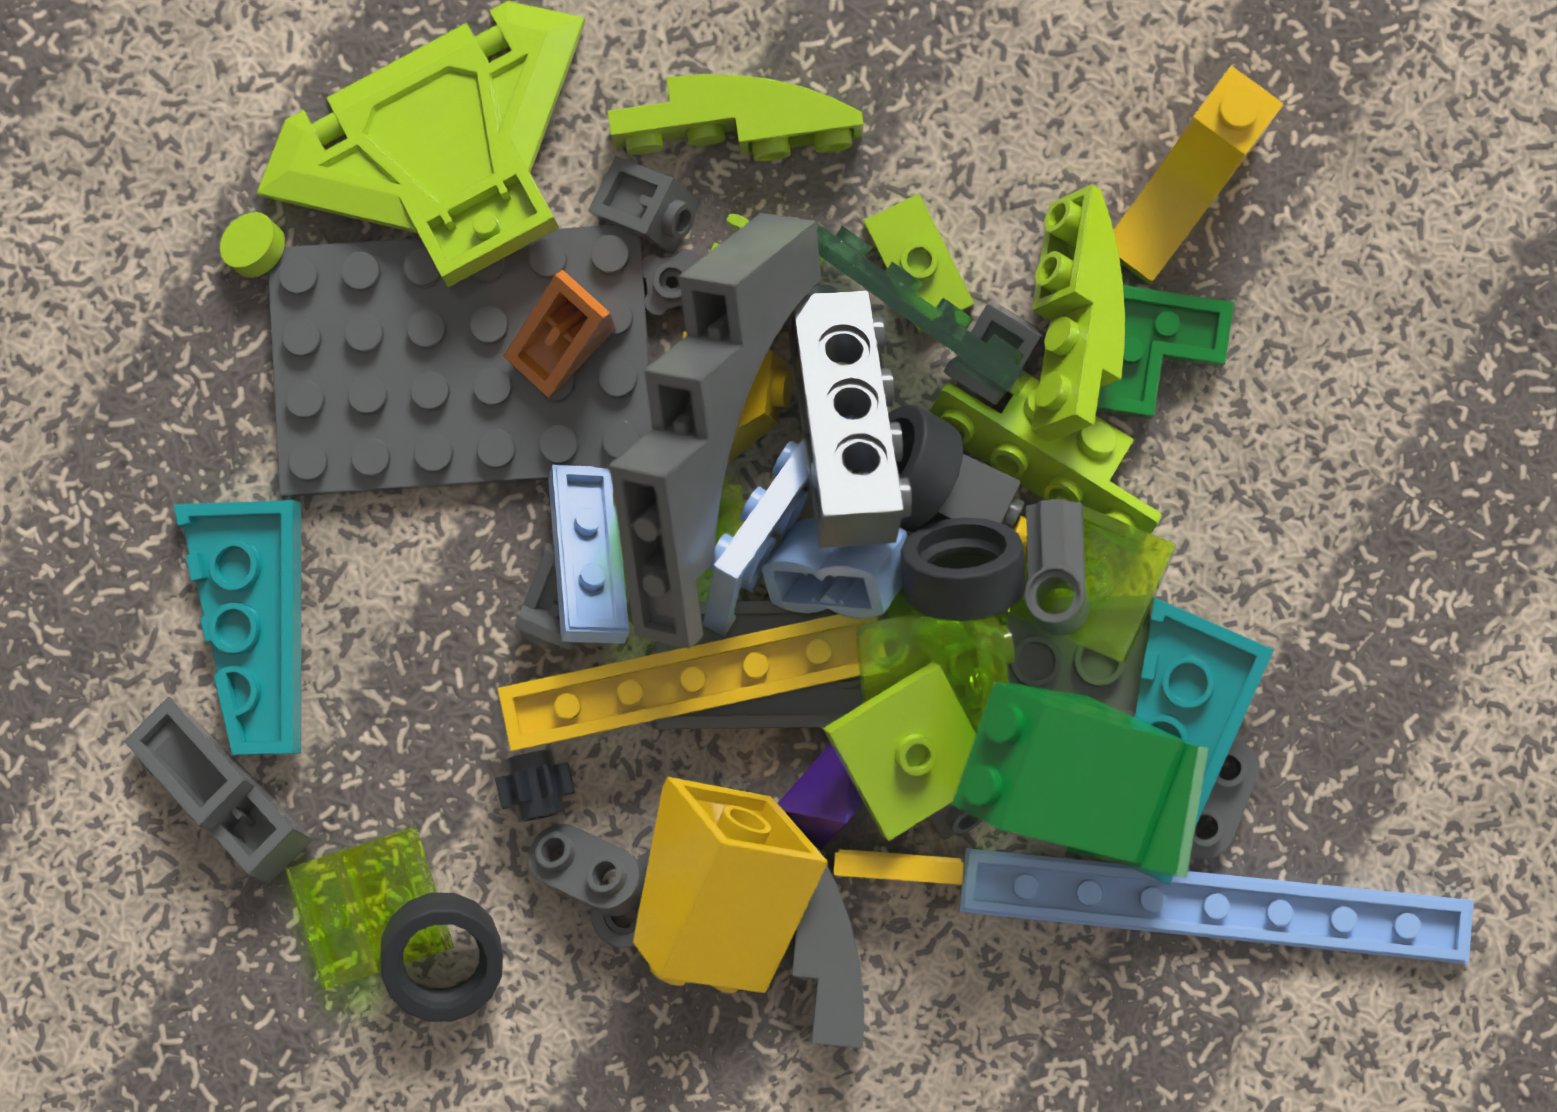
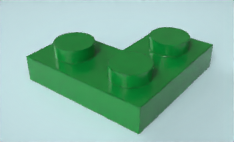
(1166, 328)

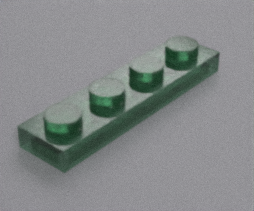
(943, 322)

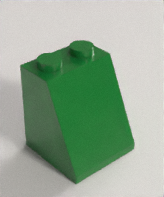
(1068, 771)

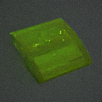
(350, 899)

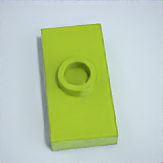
(914, 243)

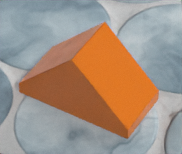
(559, 334)

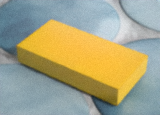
(898, 866)

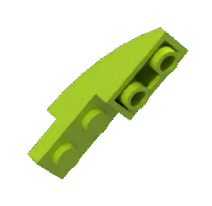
(763, 111)
(1084, 301)

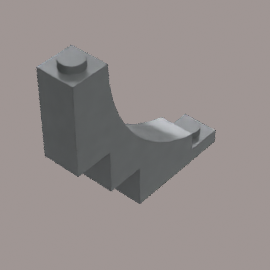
(696, 392)

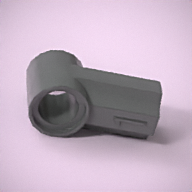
(1056, 562)

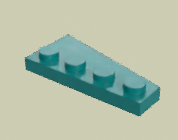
(251, 607)
(1197, 686)

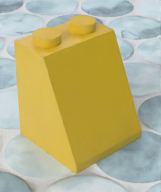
(723, 887)

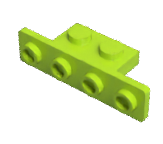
(1070, 466)

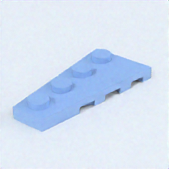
(765, 514)

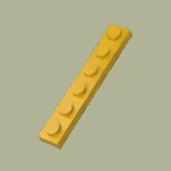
(681, 681)

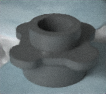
(657, 272)

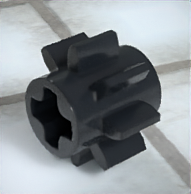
(535, 785)

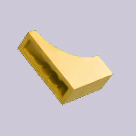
(1194, 173)

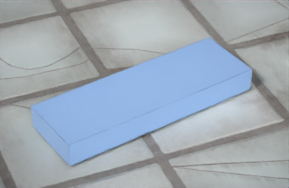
(587, 556)

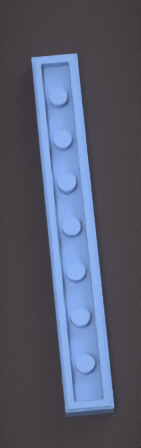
(1217, 906)

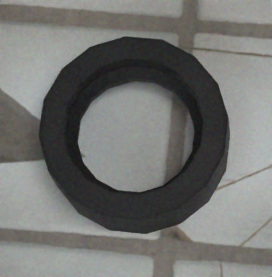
(929, 461)
(963, 569)
(441, 1003)

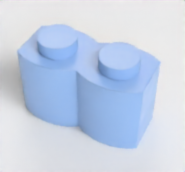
(843, 579)

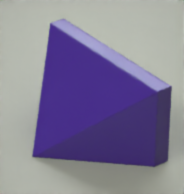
(822, 799)

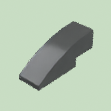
(218, 791)
(829, 952)

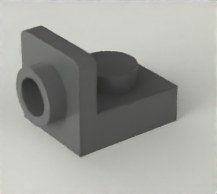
(645, 204)

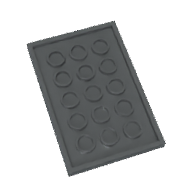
(407, 380)

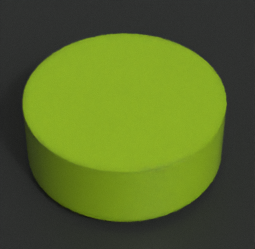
(252, 244)

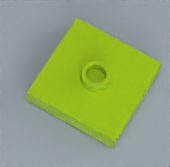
(905, 749)

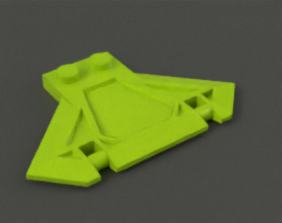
(440, 141)

